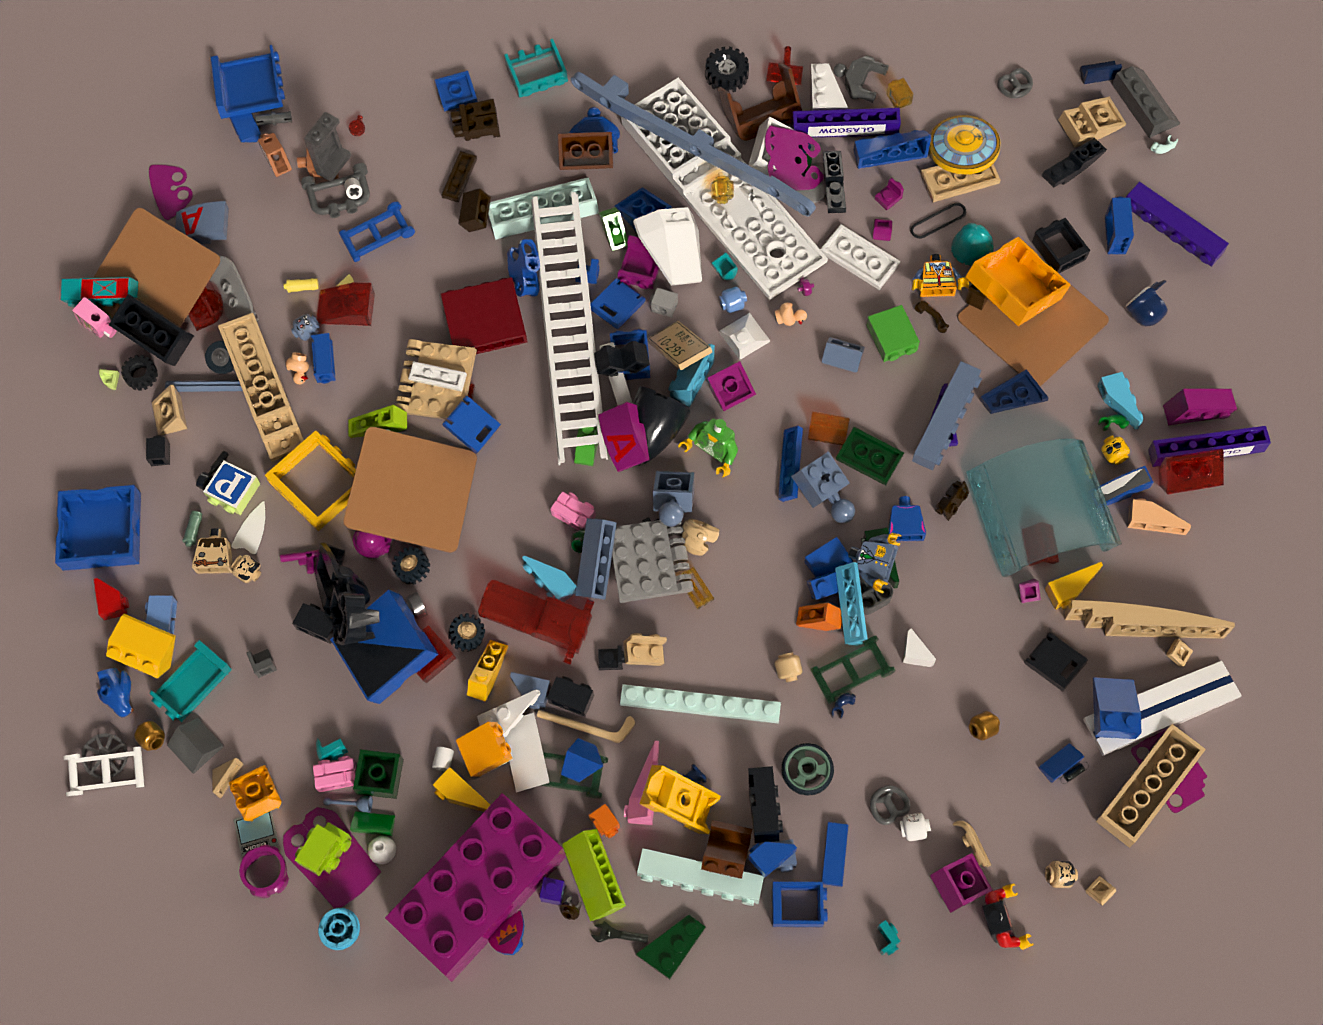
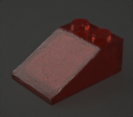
(346, 304)

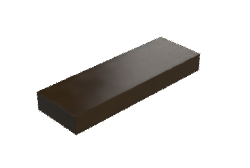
(459, 176)

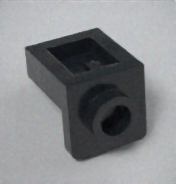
(611, 659)

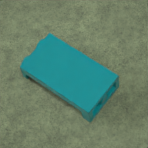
(191, 683)

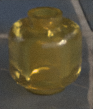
(722, 189)

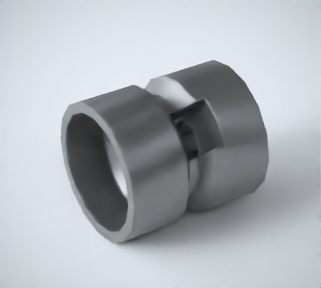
(416, 606)

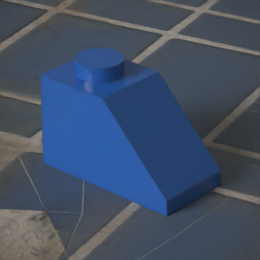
(823, 585)
(770, 856)

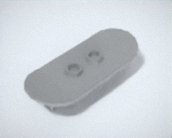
(232, 290)

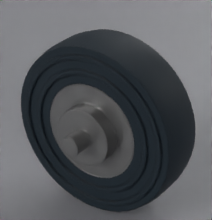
(218, 358)

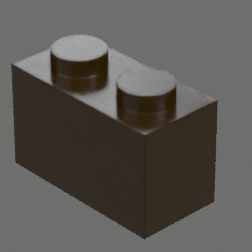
(474, 210)

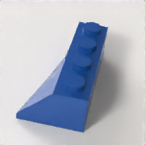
(892, 148)

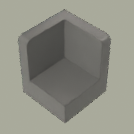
(262, 663)

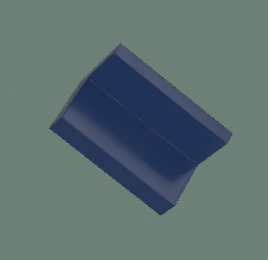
(1099, 72)

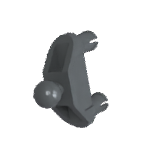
(857, 75)

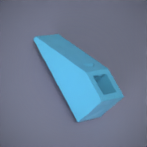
(1118, 396)
(552, 579)

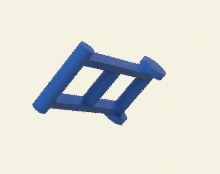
(393, 209)

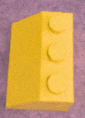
(141, 646)

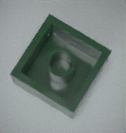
(378, 774)

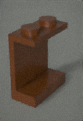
(727, 849)

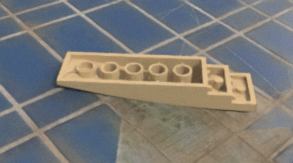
(261, 386)
(1146, 621)

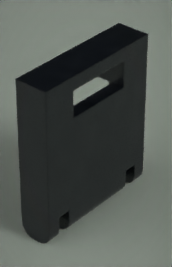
(1053, 658)

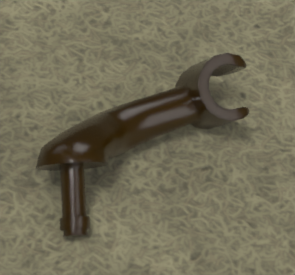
(940, 323)

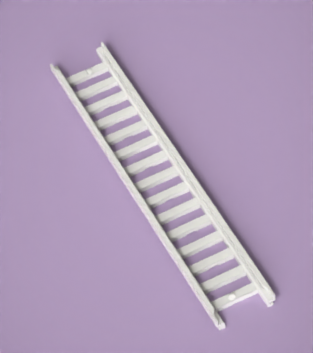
(566, 323)

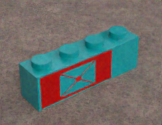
(98, 290)

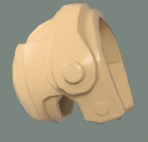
(696, 534)

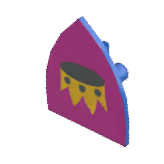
(509, 935)

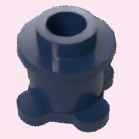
(695, 775)

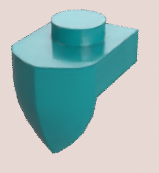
(725, 267)
(331, 751)

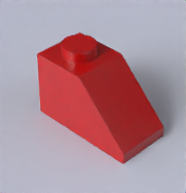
(110, 601)

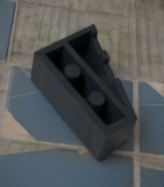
(764, 805)

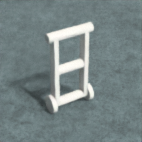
(105, 765)

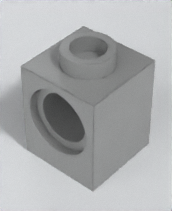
(663, 302)

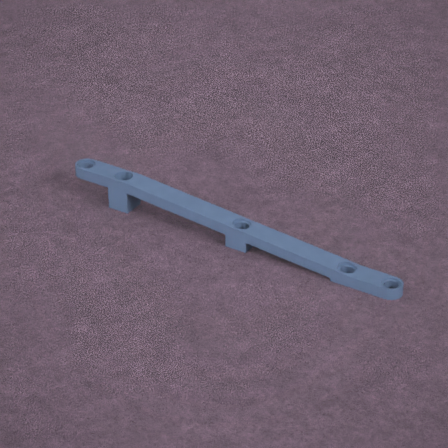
(613, 97)

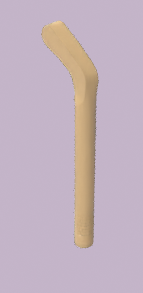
(616, 737)

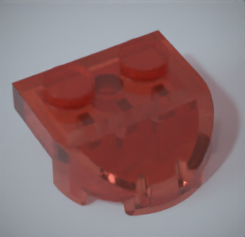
(207, 309)

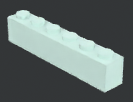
(688, 875)

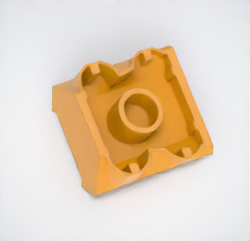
(255, 793)

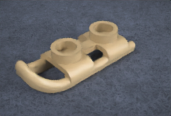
(972, 840)

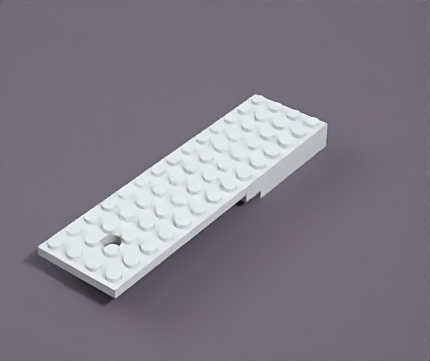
(750, 221)

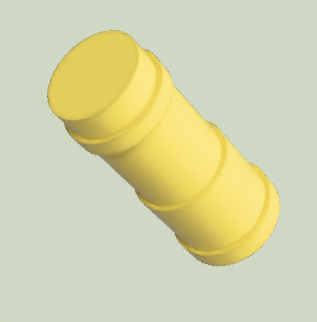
(301, 285)

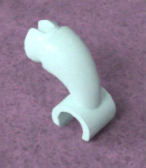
(1160, 148)

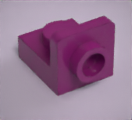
(890, 194)

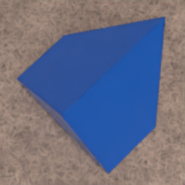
(581, 760)

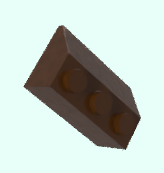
(585, 150)

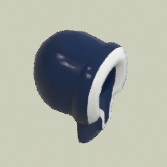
(1147, 306)

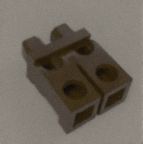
(477, 120)

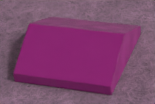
(731, 386)

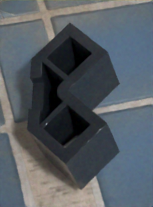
(629, 358)

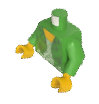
(716, 440)

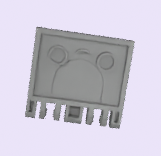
(646, 561)

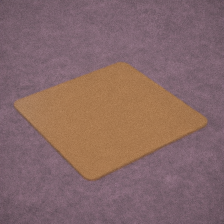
(163, 261)
(1044, 340)
(410, 489)

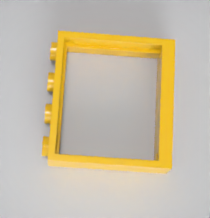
(292, 460)

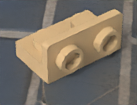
(644, 649)

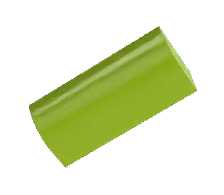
(593, 874)

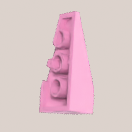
(634, 811)

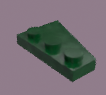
(672, 947)

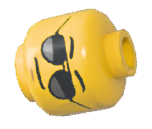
(1115, 450)

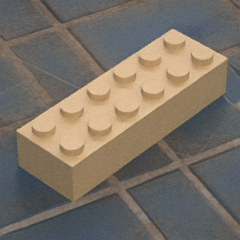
(1150, 785)

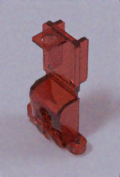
(543, 619)

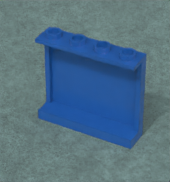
(248, 84)

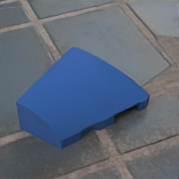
(827, 558)

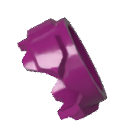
(250, 858)

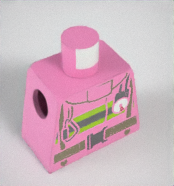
(93, 318)

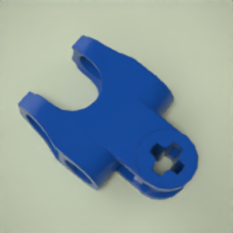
(524, 269)

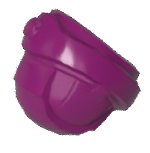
(371, 545)

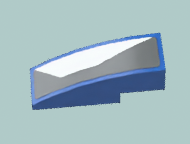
(1126, 485)

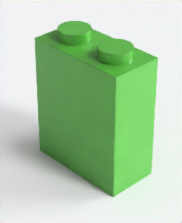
(893, 333)

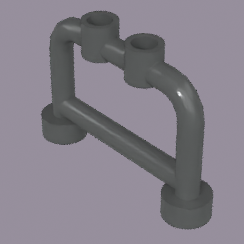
(308, 183)

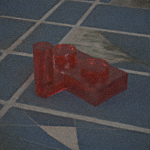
(774, 73)

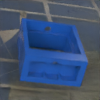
(1119, 225)
(622, 338)
(822, 914)

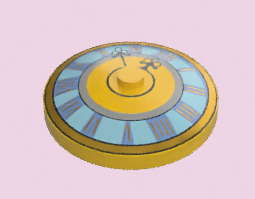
(964, 144)

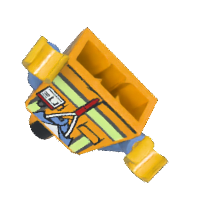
(938, 278)

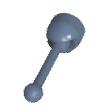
(363, 803)

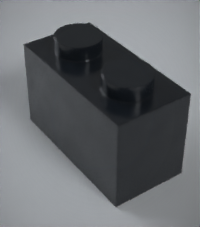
(314, 622)
(571, 695)

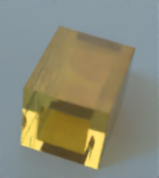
(899, 93)

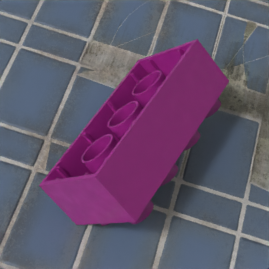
(476, 886)

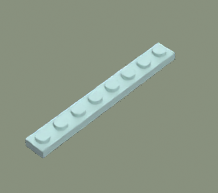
(700, 703)

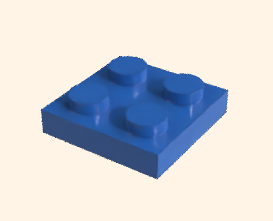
(455, 90)

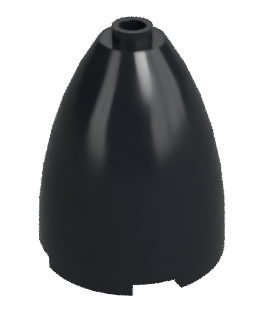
(661, 418)

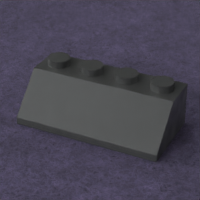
(1144, 101)

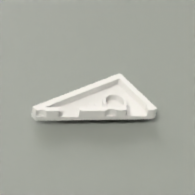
(509, 713)

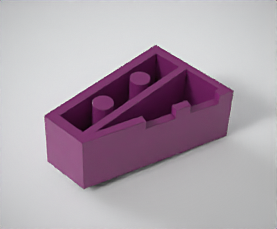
(1199, 405)

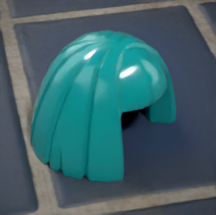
(972, 244)

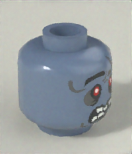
(305, 327)

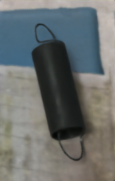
(1074, 773)

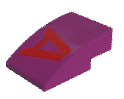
(624, 436)

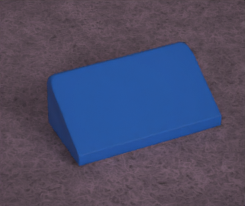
(246, 127)
(1061, 762)

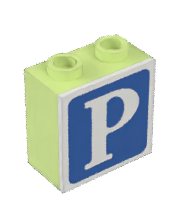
(231, 488)

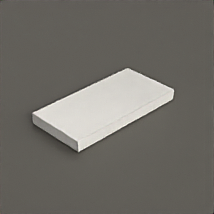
(860, 257)

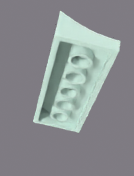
(515, 213)

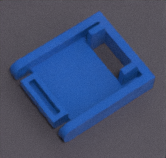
(619, 299)
(468, 423)

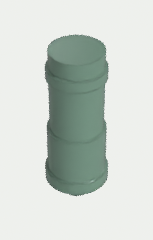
(192, 528)

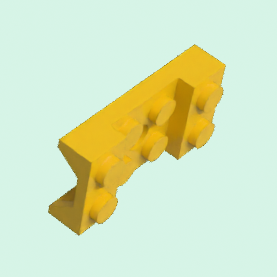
(664, 794)

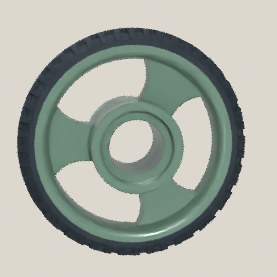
(798, 784)

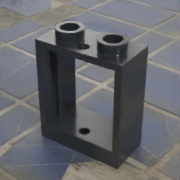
(1061, 226)

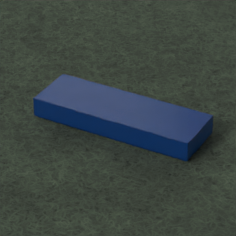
(835, 854)

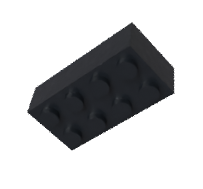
(151, 330)

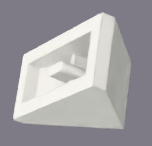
(916, 652)

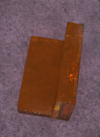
(828, 428)

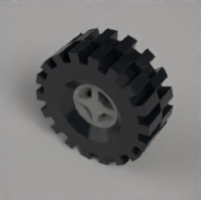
(727, 60)

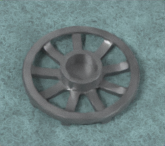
(104, 751)

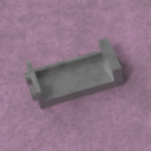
(325, 147)

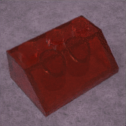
(1192, 471)

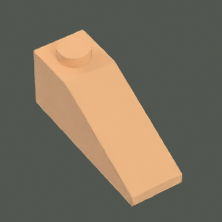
(1152, 517)

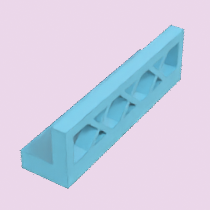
(851, 604)

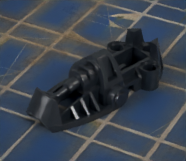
(343, 600)

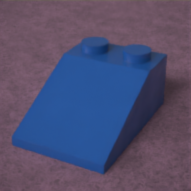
(640, 204)
(1116, 708)

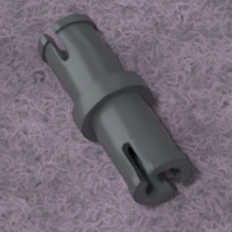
(273, 118)

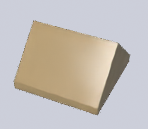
(169, 411)

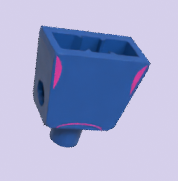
(907, 521)

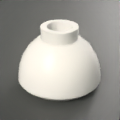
(382, 850)

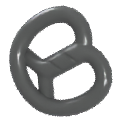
(1016, 84)
(894, 813)

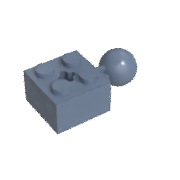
(822, 481)
(673, 496)

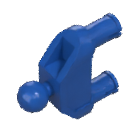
(595, 123)

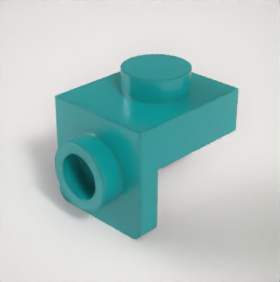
(889, 933)

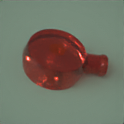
(357, 127)

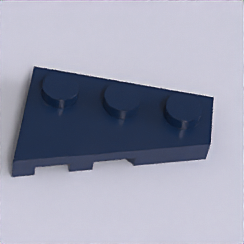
(1014, 393)

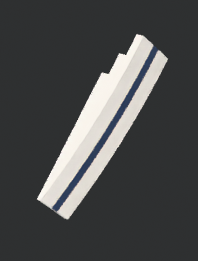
(1175, 703)

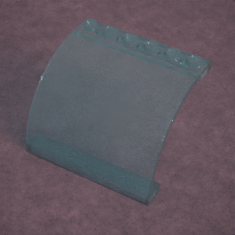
(1041, 503)

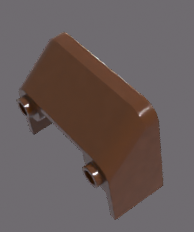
(780, 108)

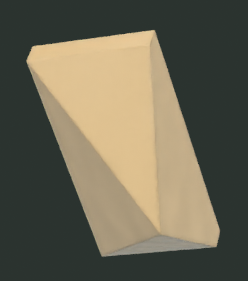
(223, 775)

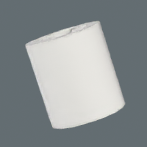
(353, 183)
(442, 758)

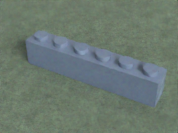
(946, 416)

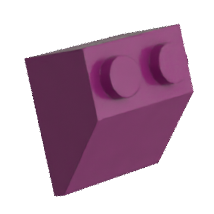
(961, 882)

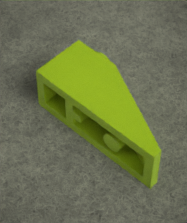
(384, 418)

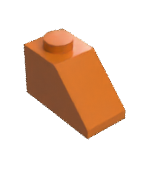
(819, 617)

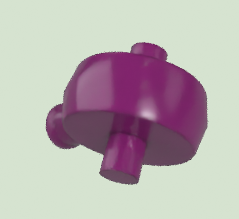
(805, 287)

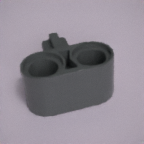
(874, 598)

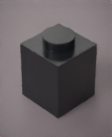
(157, 451)

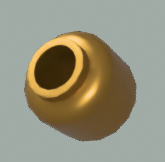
(984, 725)
(149, 735)

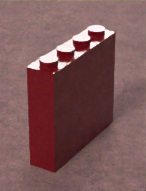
(485, 316)

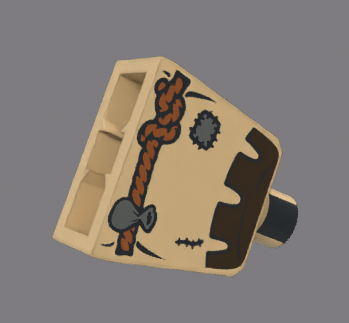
(213, 554)

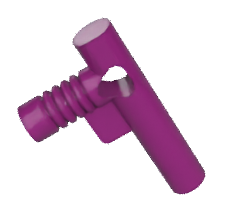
(302, 559)

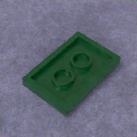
(870, 456)

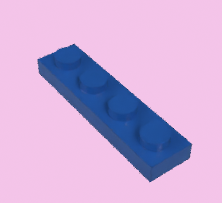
(790, 463)

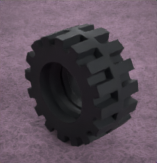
(134, 364)

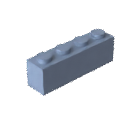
(596, 558)

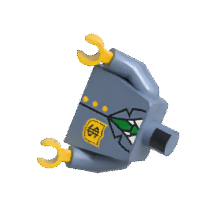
(876, 559)

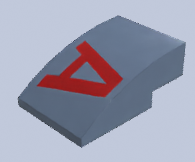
(204, 221)

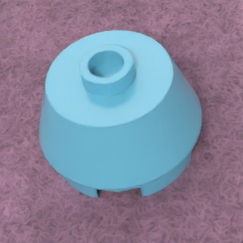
(339, 928)

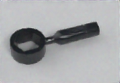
(204, 478)

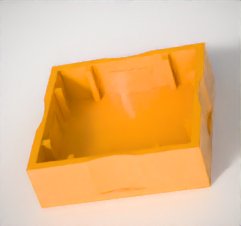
(1017, 281)

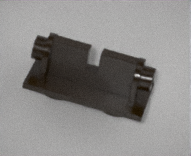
(958, 493)

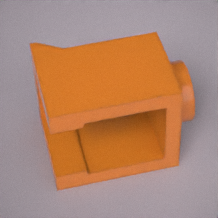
(605, 821)

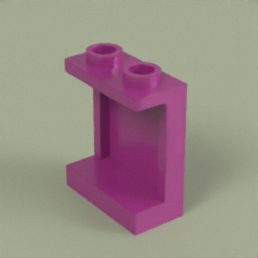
(638, 265)

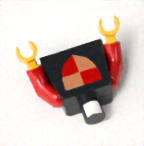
(999, 919)

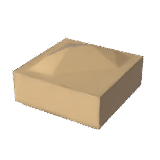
(1179, 652)
(1100, 890)

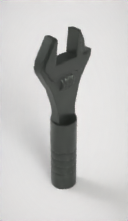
(608, 932)

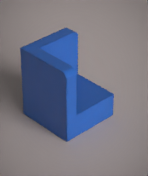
(592, 272)

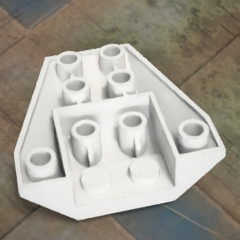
(673, 243)

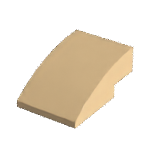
(1091, 121)

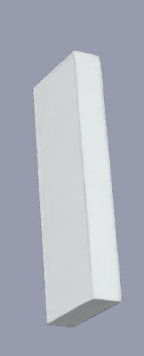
(437, 376)

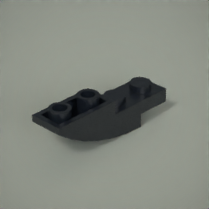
(1075, 163)
(834, 182)

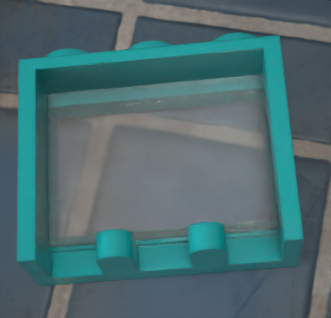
(537, 70)

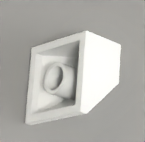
(744, 336)

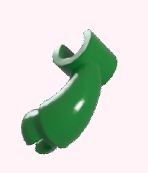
(1117, 419)

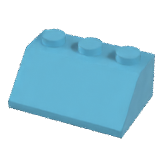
(691, 379)

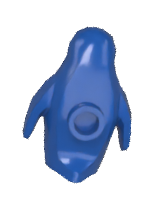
(115, 690)

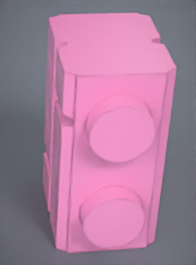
(572, 511)
(334, 774)

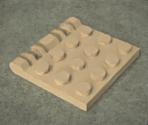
(429, 399)

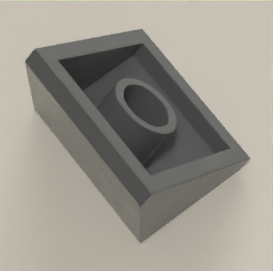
(194, 744)

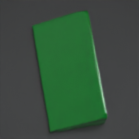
(372, 823)

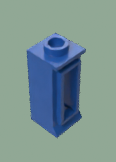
(323, 358)

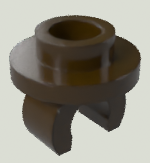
(569, 910)

